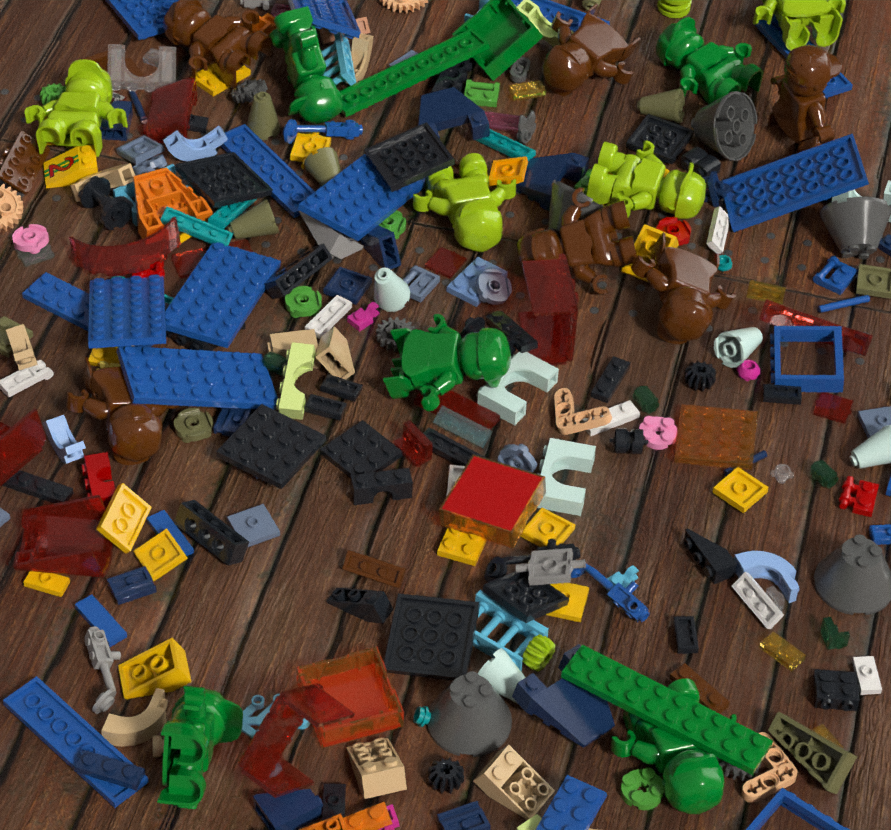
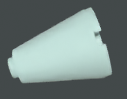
(390, 290)
(737, 345)
(874, 450)
(502, 673)

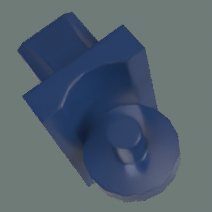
(717, 189)

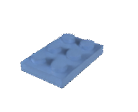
(464, 284)

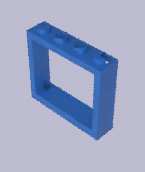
(808, 383)
(798, 807)

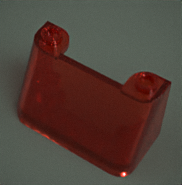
(171, 109)

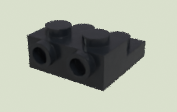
(835, 690)

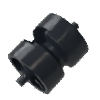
(628, 441)

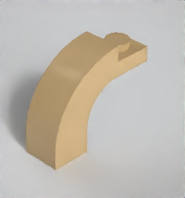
(361, 55)
(117, 176)
(21, 347)
(140, 728)

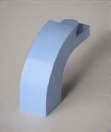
(189, 149)
(62, 440)
(770, 567)

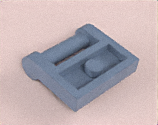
(423, 284)

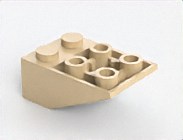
(377, 768)
(514, 783)

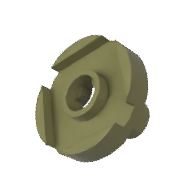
(190, 433)

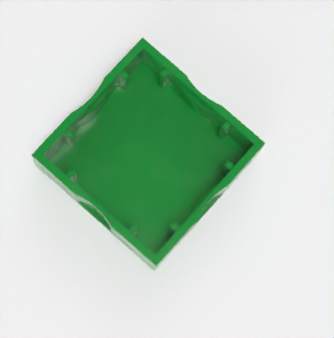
(506, 31)

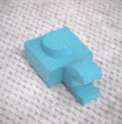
(626, 578)

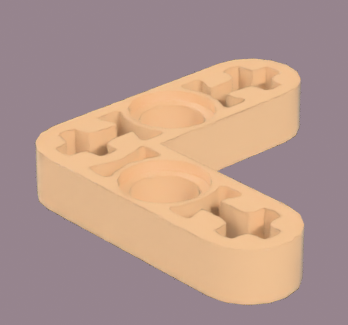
(571, 417)
(775, 772)

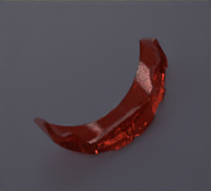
(128, 257)
(784, 316)

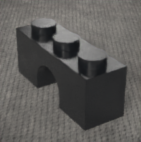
(367, 485)

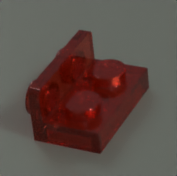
(414, 444)

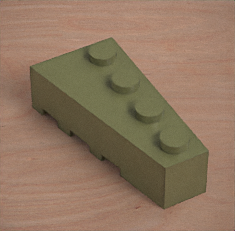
(816, 753)

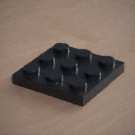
(666, 136)
(361, 451)
(523, 599)

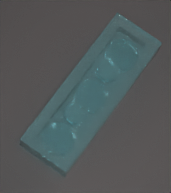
(462, 427)

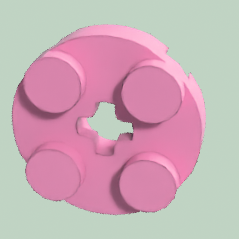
(31, 238)
(665, 426)

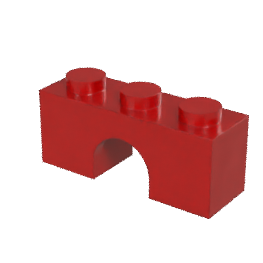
(98, 469)

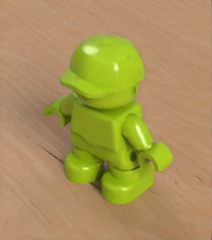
(796, 15)
(79, 110)
(641, 181)
(468, 202)

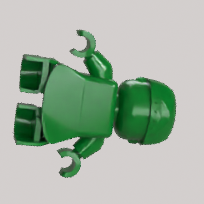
(708, 67)
(315, 94)
(439, 358)
(197, 725)
(690, 774)

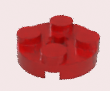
(680, 229)

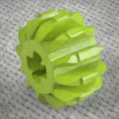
(538, 652)

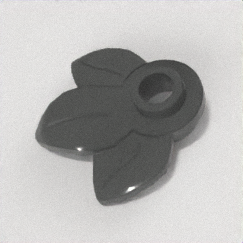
(526, 127)

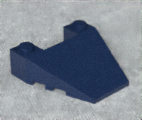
(451, 109)
(543, 170)
(566, 706)

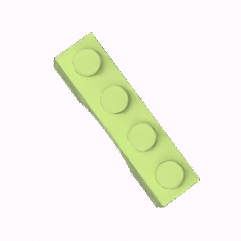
(534, 14)
(300, 361)

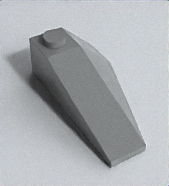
(335, 241)

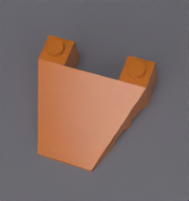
(162, 189)

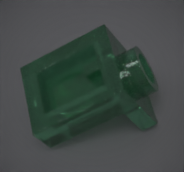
(831, 636)

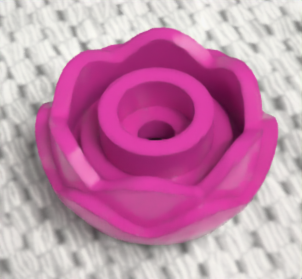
(748, 370)

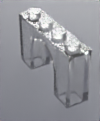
(123, 79)

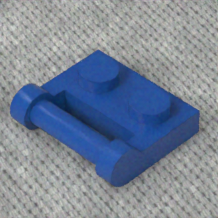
(840, 278)

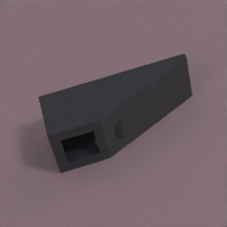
(713, 559)
(365, 604)

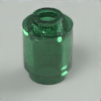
(274, 362)
(646, 399)
(824, 474)

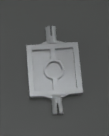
(550, 566)

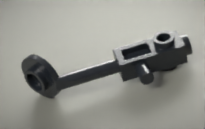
(498, 566)

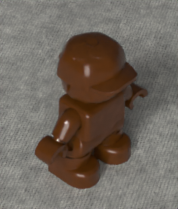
(217, 40)
(586, 52)
(801, 100)
(583, 241)
(684, 289)
(132, 427)

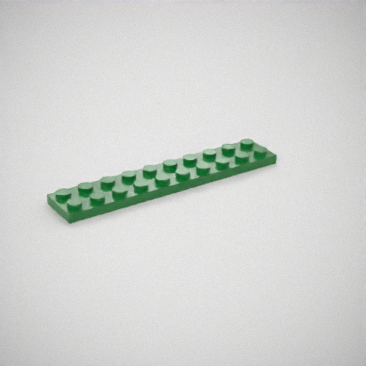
(412, 71)
(667, 709)

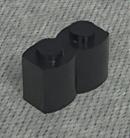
(703, 163)

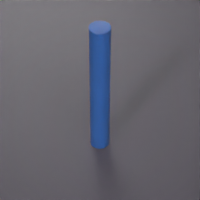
(844, 303)

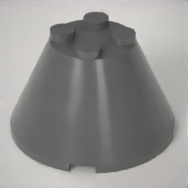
(727, 125)
(561, 199)
(856, 224)
(854, 577)
(469, 717)

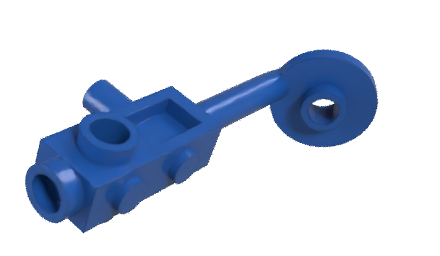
(347, 129)
(620, 596)

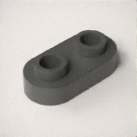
(520, 70)

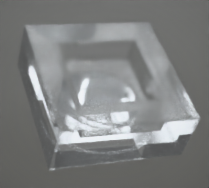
(151, 57)
(776, 597)

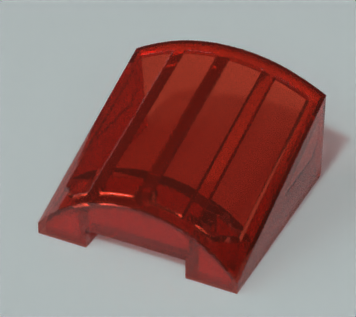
(65, 539)

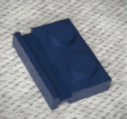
(230, 420)
(131, 585)
(464, 818)

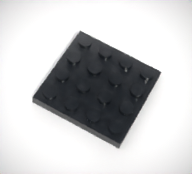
(409, 157)
(223, 179)
(271, 446)
(431, 637)

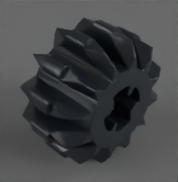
(700, 375)
(446, 775)

